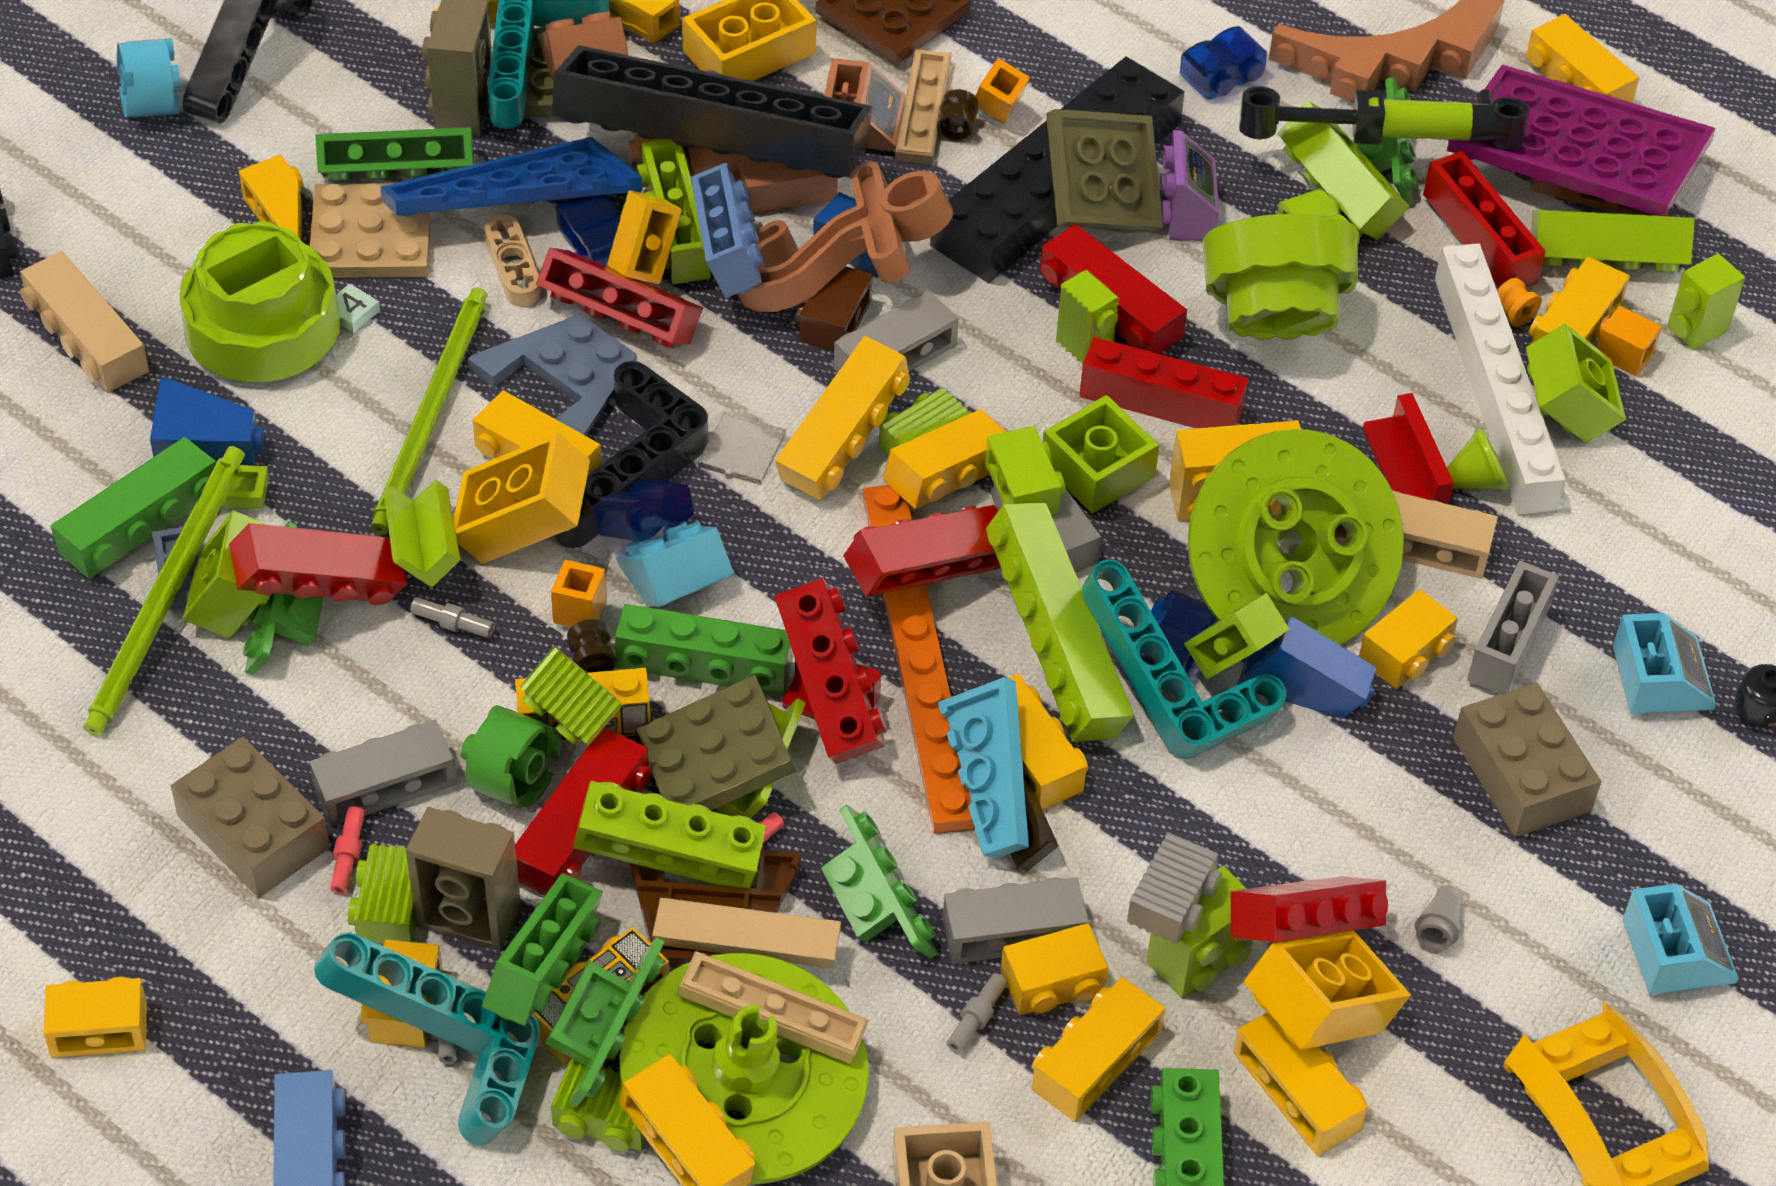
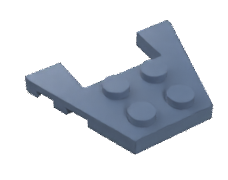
(569, 356)

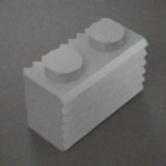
(1173, 888)

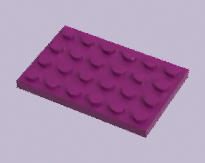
(1595, 143)

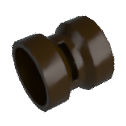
(957, 115)
(591, 647)

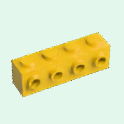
(843, 418)

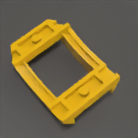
(1583, 1048)

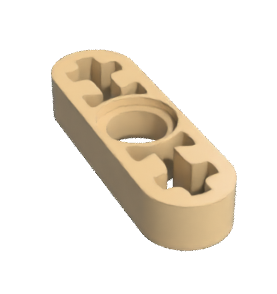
(510, 273)

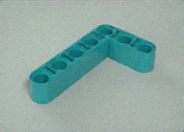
(514, 46)
(1168, 672)
(442, 1019)

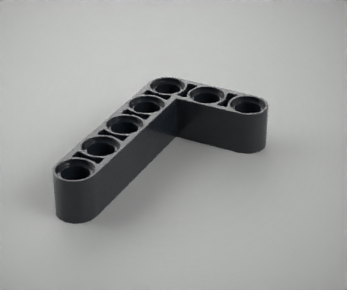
(230, 54)
(672, 440)

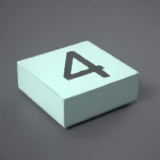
(355, 308)

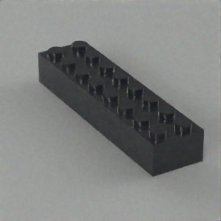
(711, 111)
(1014, 199)

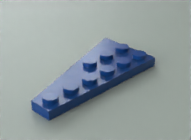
(534, 176)

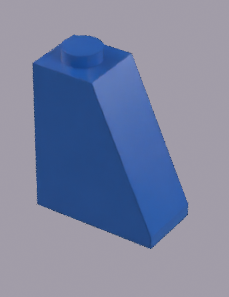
(205, 421)
(1314, 671)

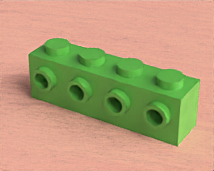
(393, 150)
(133, 508)
(702, 648)
(544, 950)
(1188, 1128)

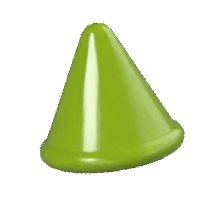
(1478, 466)

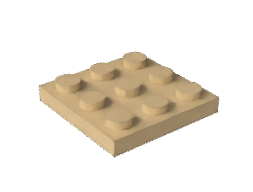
(364, 236)

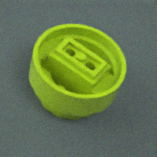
(1281, 273)
(258, 304)

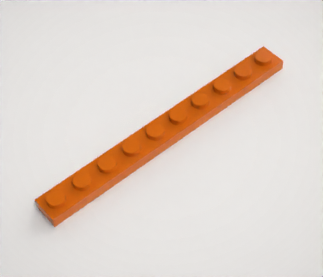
(922, 681)

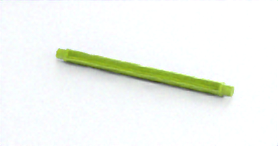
(432, 402)
(163, 592)

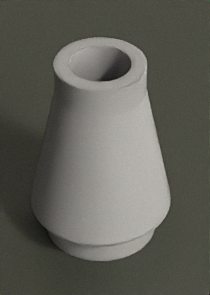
(1440, 921)

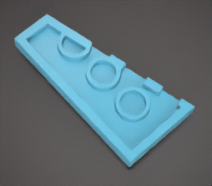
(989, 750)

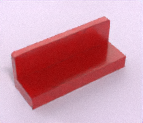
(1409, 453)

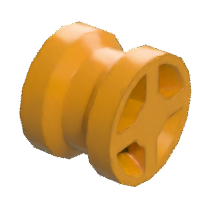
(1517, 302)

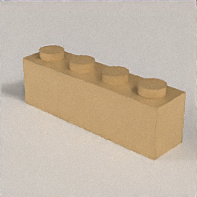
(83, 322)
(1442, 535)

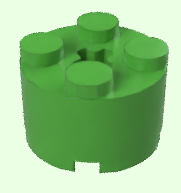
(510, 757)

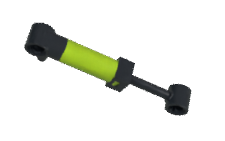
(1373, 117)

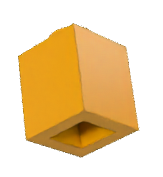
(1001, 90)
(1627, 339)
(578, 593)

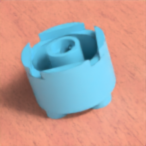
(148, 78)

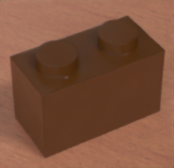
(835, 308)

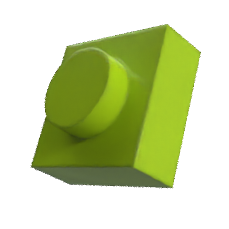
(249, 488)

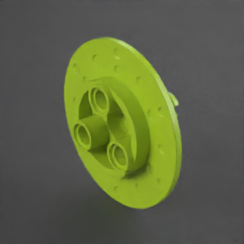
(1318, 487)
(791, 1109)

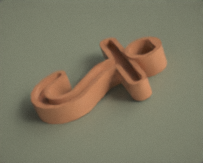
(884, 217)

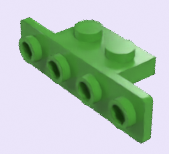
(1395, 152)
(282, 615)
(871, 890)
(594, 1015)

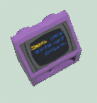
(1189, 189)

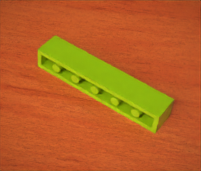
(1059, 622)

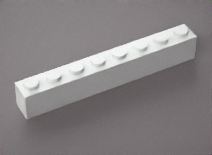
(1499, 380)

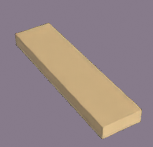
(922, 107)
(747, 931)
(796, 1014)

